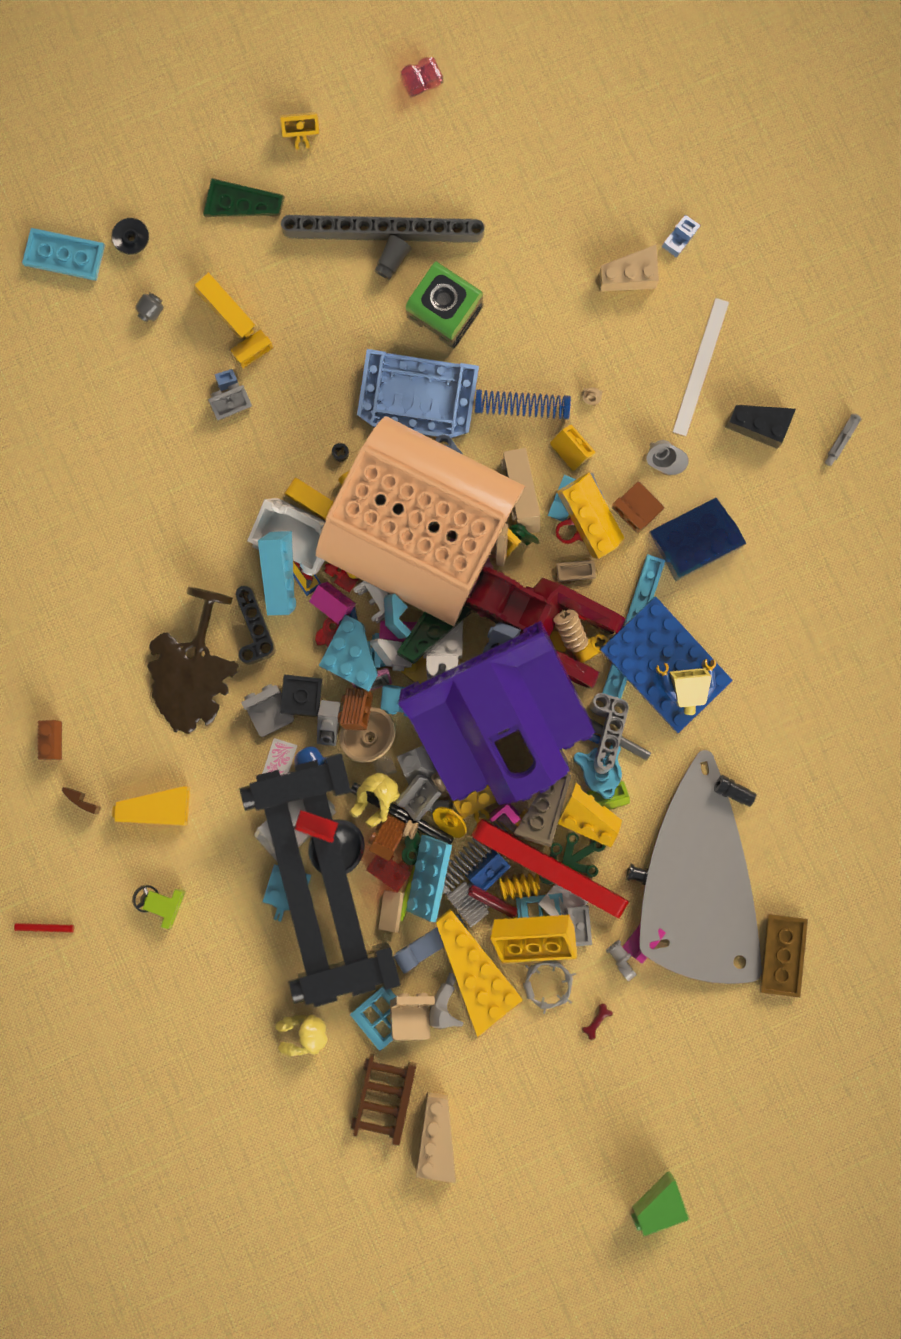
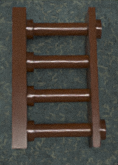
(398, 1112)

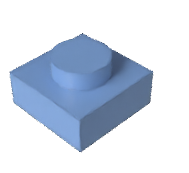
(225, 379)

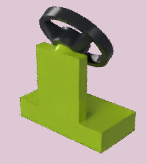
(159, 904)

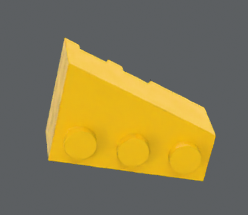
(589, 818)

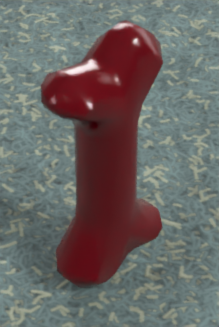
(591, 1029)

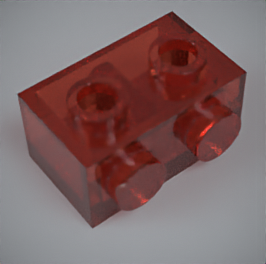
(389, 872)

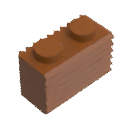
(355, 709)
(49, 740)
(387, 838)

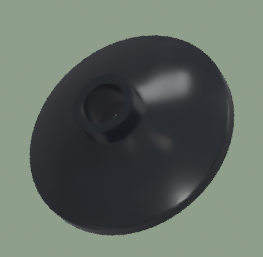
(124, 230)

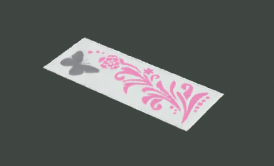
(280, 756)

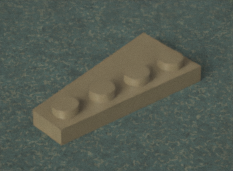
(543, 815)

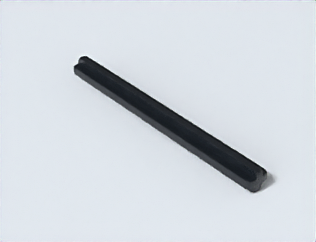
(404, 816)

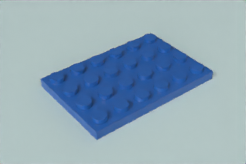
(656, 639)

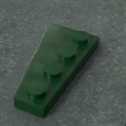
(426, 635)

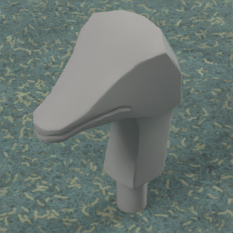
(439, 1015)

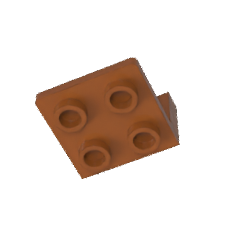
(637, 507)

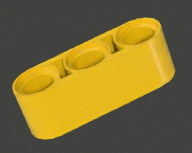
(309, 498)

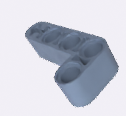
(420, 949)

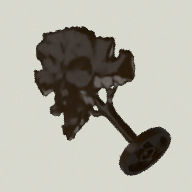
(184, 684)

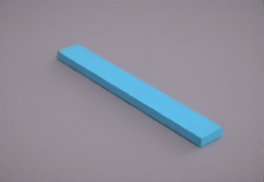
(643, 594)

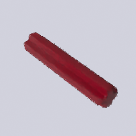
(492, 901)

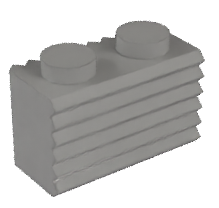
(468, 907)

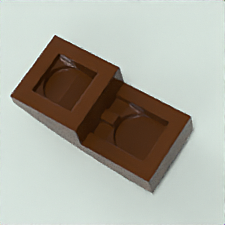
(77, 798)

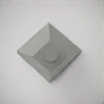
(416, 763)

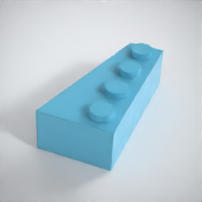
(277, 572)

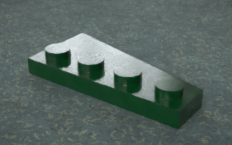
(239, 200)

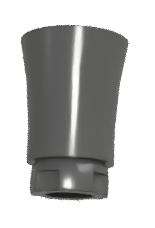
(392, 256)

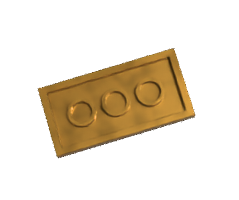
(783, 955)

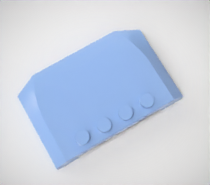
(418, 393)

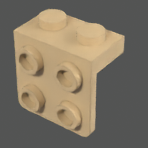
(410, 1016)

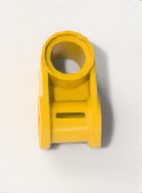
(590, 650)

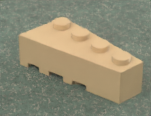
(436, 1147)

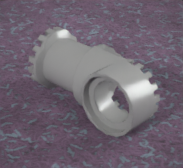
(621, 957)

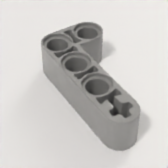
(609, 735)

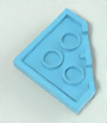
(351, 654)

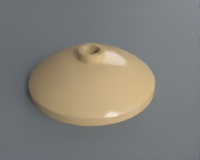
(357, 743)

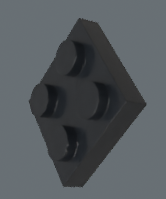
(301, 695)

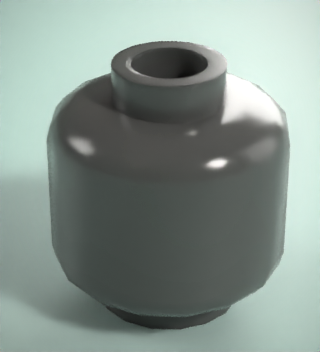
(149, 307)

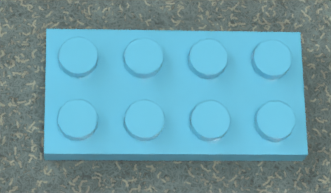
(63, 254)
(429, 878)

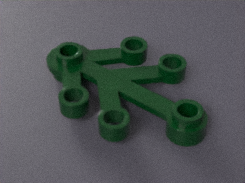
(570, 860)

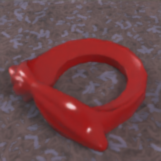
(576, 537)

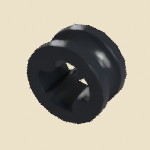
(339, 446)

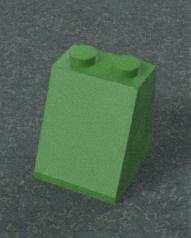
(659, 1207)

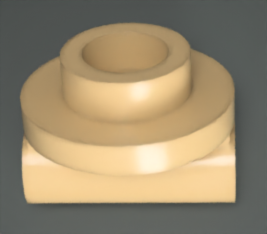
(592, 395)

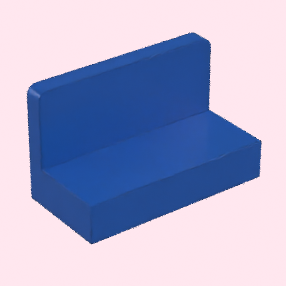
(489, 871)

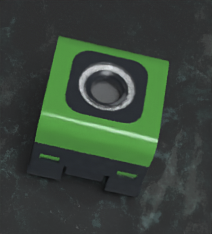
(445, 304)

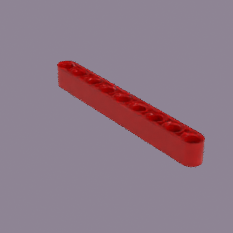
(549, 868)

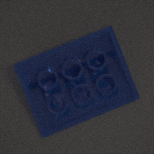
(697, 538)

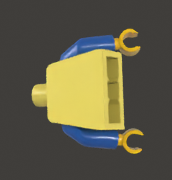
(689, 687)

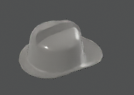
(667, 457)

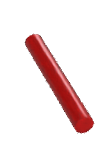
(43, 927)

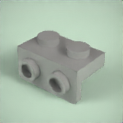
(229, 402)
(419, 797)
(581, 921)

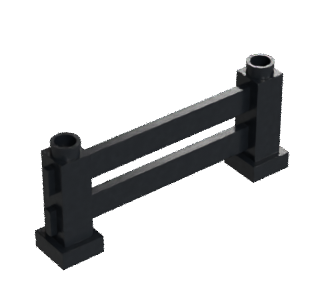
(359, 970)

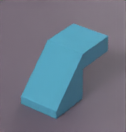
(557, 509)
(393, 610)

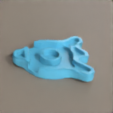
(601, 783)

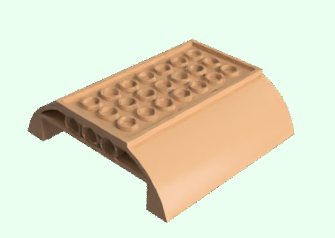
(399, 549)

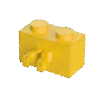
(300, 125)
(475, 802)

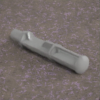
(842, 439)

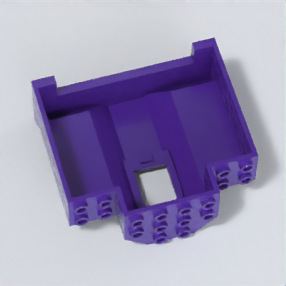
(507, 687)

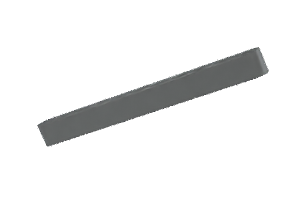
(375, 223)

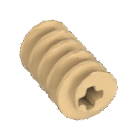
(571, 630)

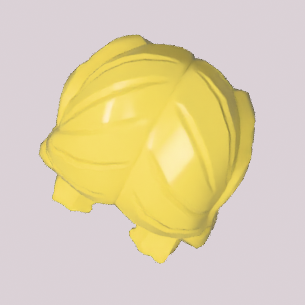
(386, 792)
(311, 1034)

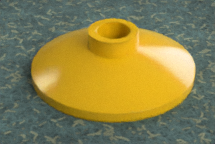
(449, 822)

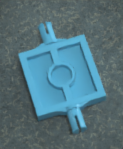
(276, 894)

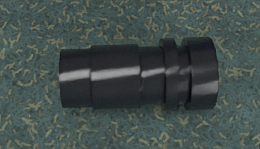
(735, 791)

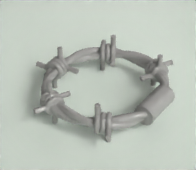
(529, 991)

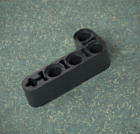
(252, 623)

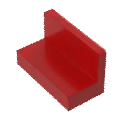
(315, 826)

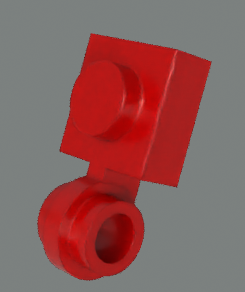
(342, 579)

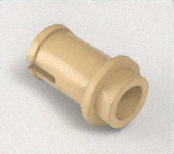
(439, 783)

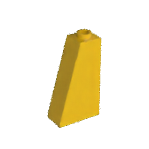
(224, 306)
(162, 807)

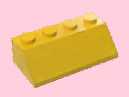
(591, 516)
(534, 938)

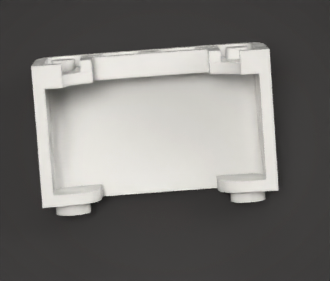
(306, 529)

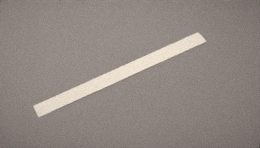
(700, 367)

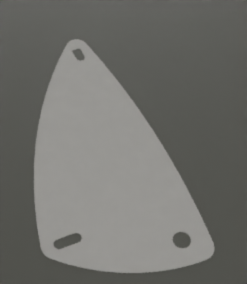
(701, 887)

